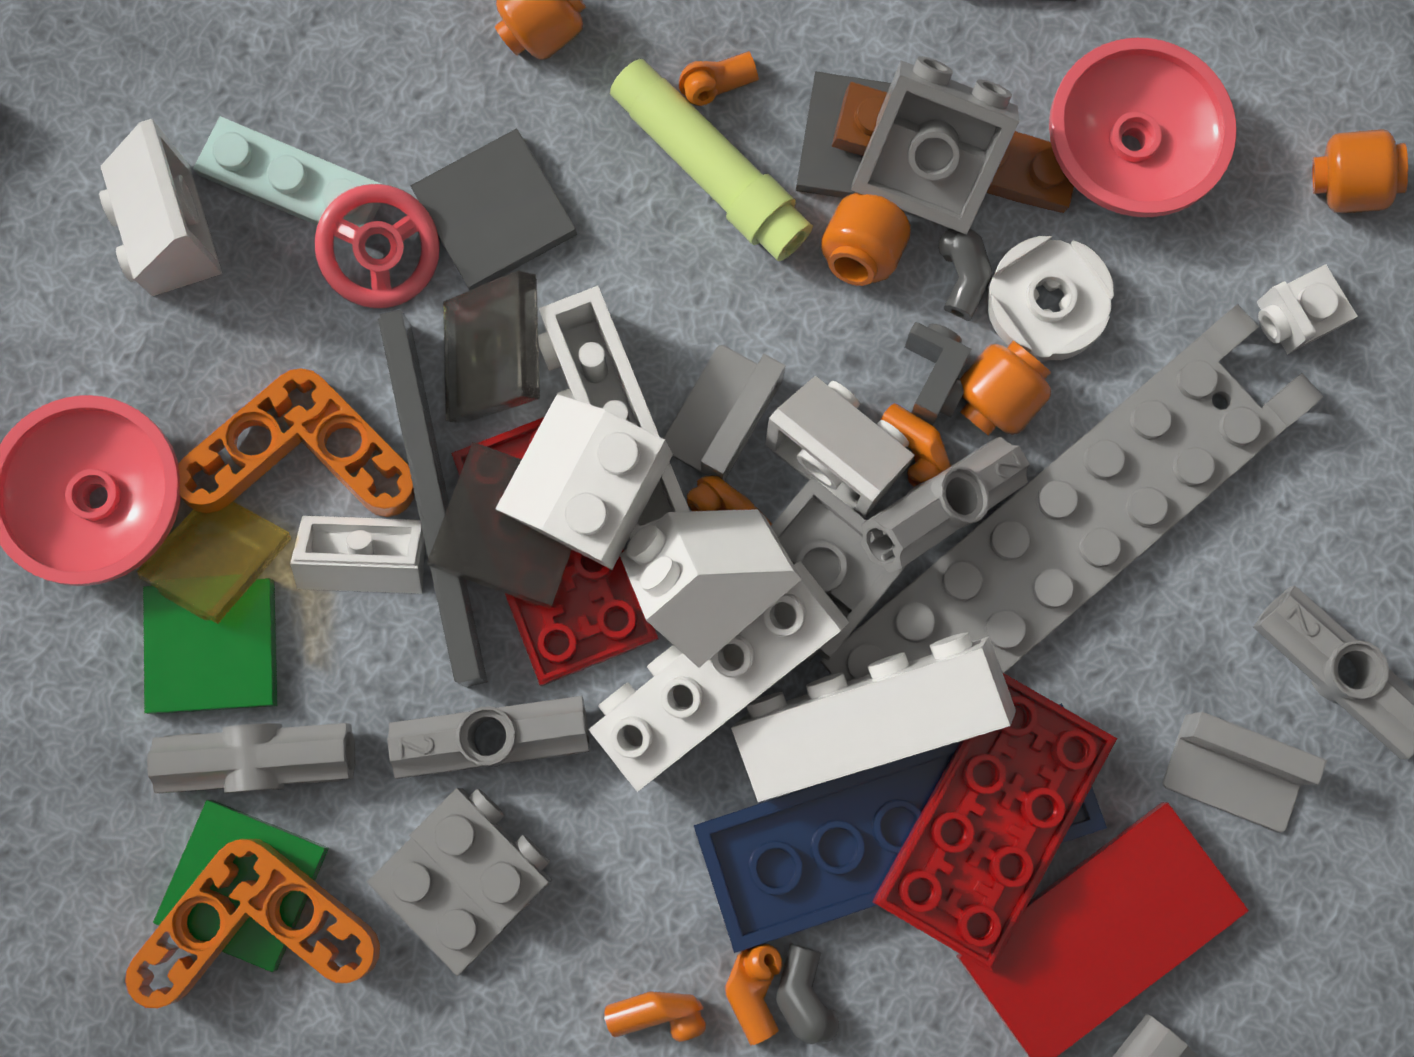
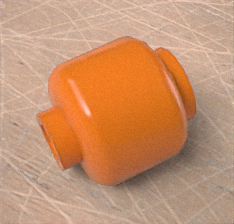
(539, 25)
(1361, 171)
(865, 239)
(1004, 388)

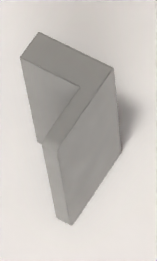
(723, 411)
(1239, 770)

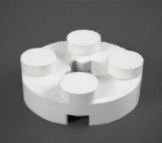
(1054, 265)

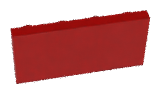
(594, 606)
(995, 826)
(1106, 933)

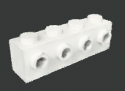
(598, 373)
(686, 703)
(875, 717)

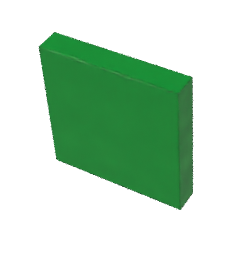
(208, 664)
(215, 829)

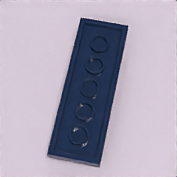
(825, 847)

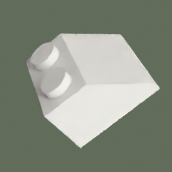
(157, 213)
(838, 445)
(586, 479)
(707, 576)

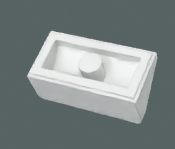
(359, 554)

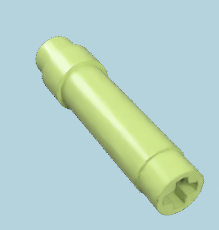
(752, 200)

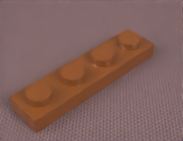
(1024, 175)

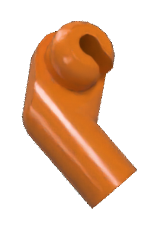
(706, 79)
(923, 441)
(717, 495)
(748, 987)
(657, 1008)

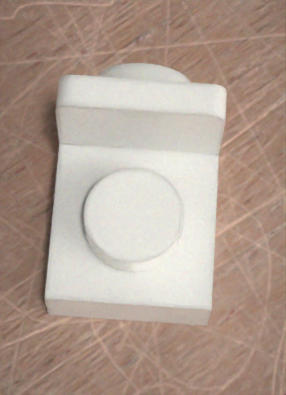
(1304, 309)

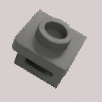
(942, 387)

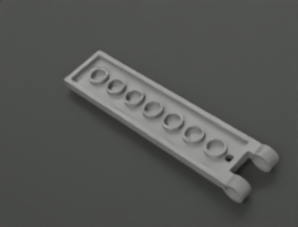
(1086, 511)

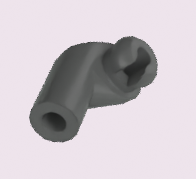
(972, 267)
(798, 1000)

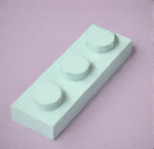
(278, 173)

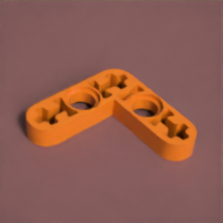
(306, 426)
(262, 903)

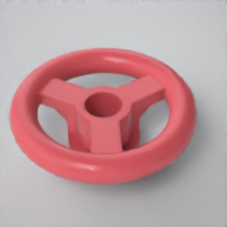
(417, 220)

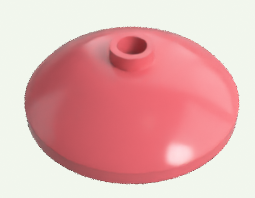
(1163, 101)
(46, 484)

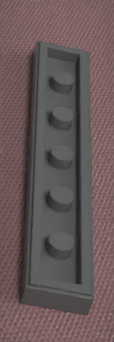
(430, 494)

